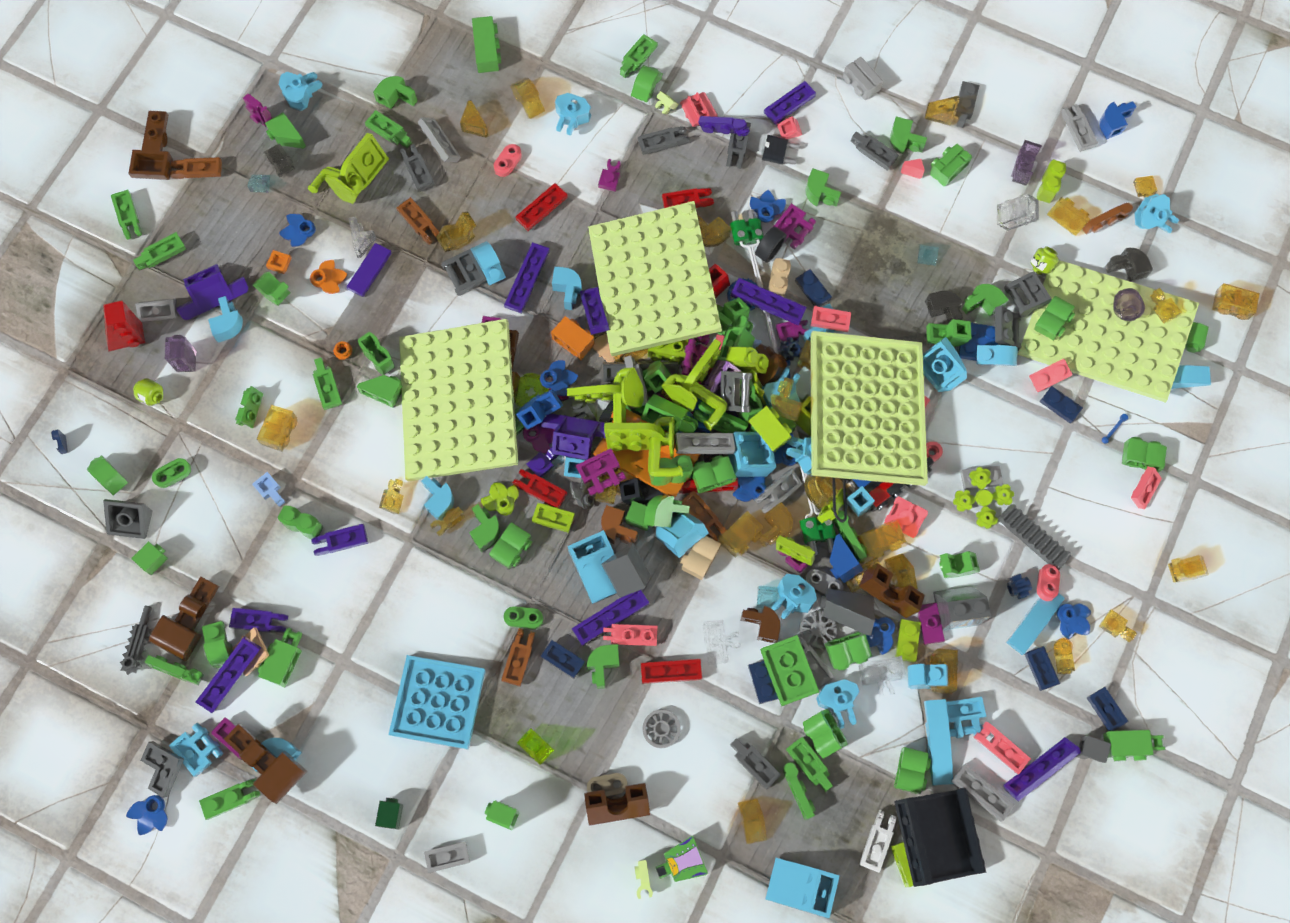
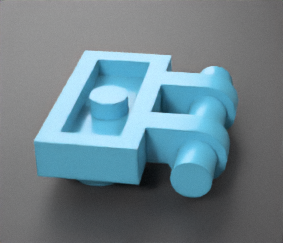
(964, 710)
(195, 758)

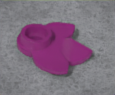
(542, 439)

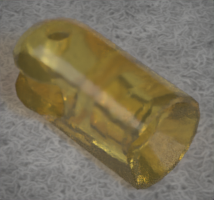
(1064, 656)

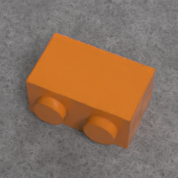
(573, 337)

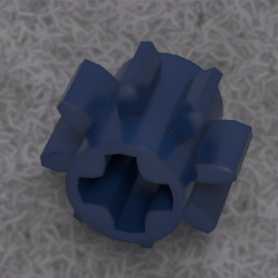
(793, 352)
(1019, 586)

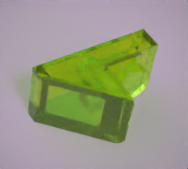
(535, 746)

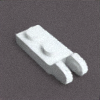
(877, 843)

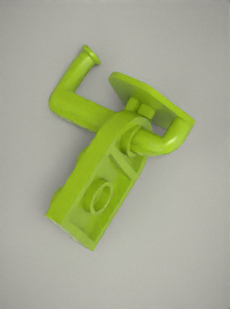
(356, 171)
(625, 391)
(685, 394)
(645, 437)

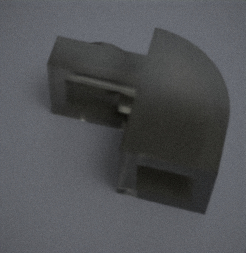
(279, 160)
(1133, 261)
(944, 303)

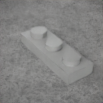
(439, 139)
(704, 443)
(983, 793)

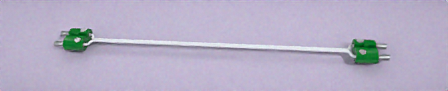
(752, 232)

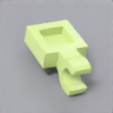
(642, 873)

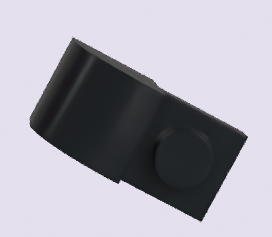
(637, 491)

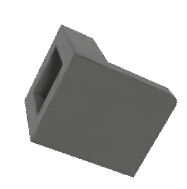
(1093, 749)

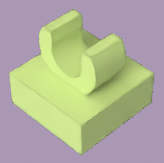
(667, 101)

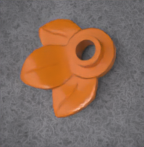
(330, 276)

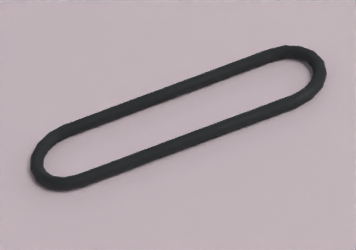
(844, 498)

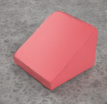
(789, 128)
(913, 168)

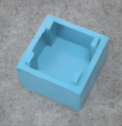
(751, 455)

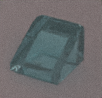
(259, 183)
(927, 254)
(766, 596)

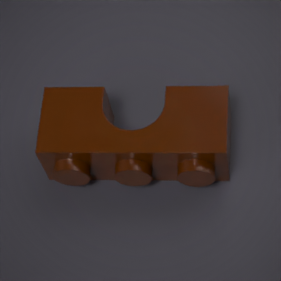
(901, 599)
(604, 810)

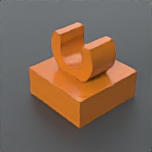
(278, 262)

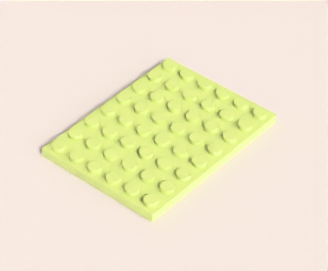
(654, 279)
(1103, 347)
(457, 400)
(867, 409)

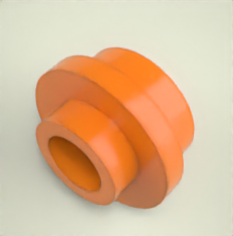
(340, 346)

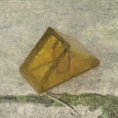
(942, 110)
(472, 121)
(902, 571)
(752, 821)

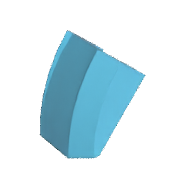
(943, 366)
(683, 534)

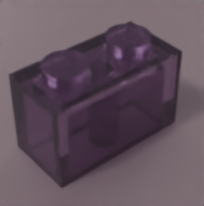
(180, 354)

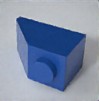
(843, 561)

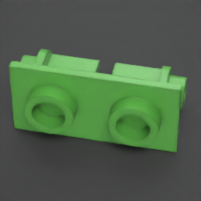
(251, 401)

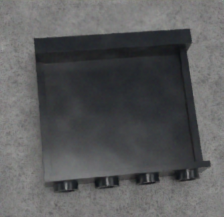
(940, 837)

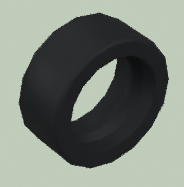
(770, 244)

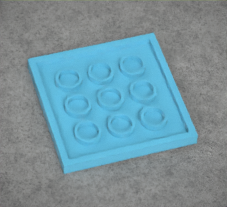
(437, 702)

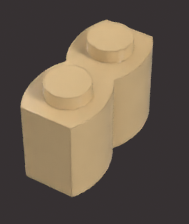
(779, 276)
(700, 557)

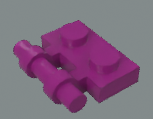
(790, 221)
(693, 355)
(598, 466)

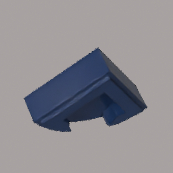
(61, 440)

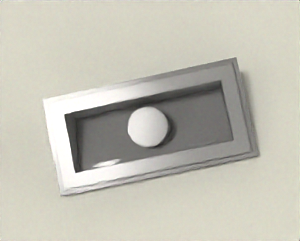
(156, 310)

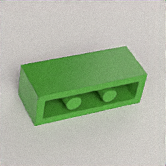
(486, 44)

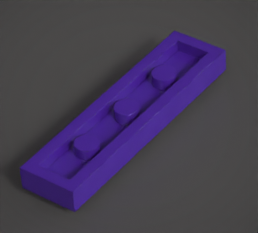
(526, 278)
(768, 301)
(611, 614)
(228, 674)
(1041, 769)

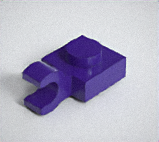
(542, 463)

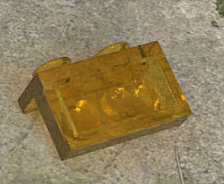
(1068, 216)

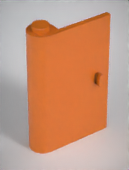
(636, 462)

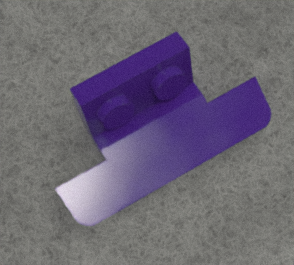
(205, 290)
(573, 435)

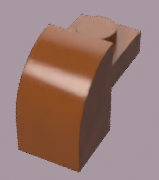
(611, 524)

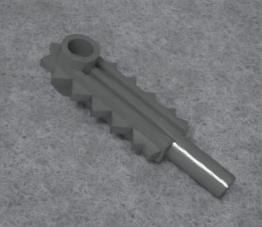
(137, 641)

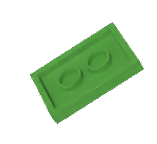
(789, 670)

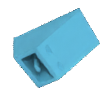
(587, 558)
(802, 887)

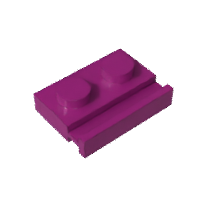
(258, 113)

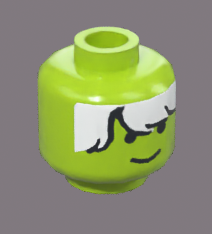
(1044, 260)
(148, 391)

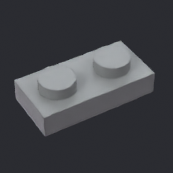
(996, 477)
(446, 857)

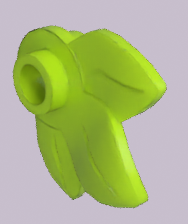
(758, 388)
(499, 496)

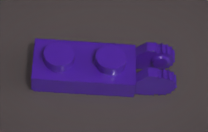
(724, 125)
(341, 539)
(262, 620)

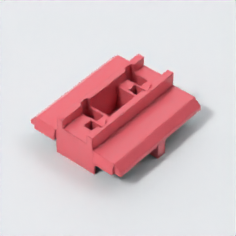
(697, 106)
(908, 516)

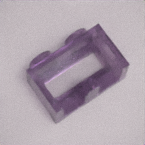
(1024, 162)

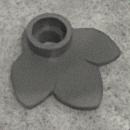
(581, 494)

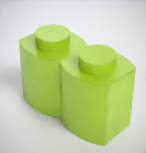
(1051, 181)
(747, 359)

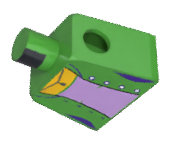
(682, 862)

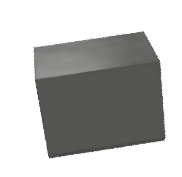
(127, 518)
(626, 571)

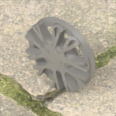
(817, 629)
(661, 728)

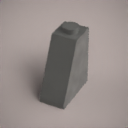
(849, 609)

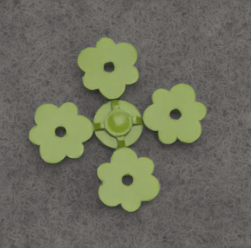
(983, 497)

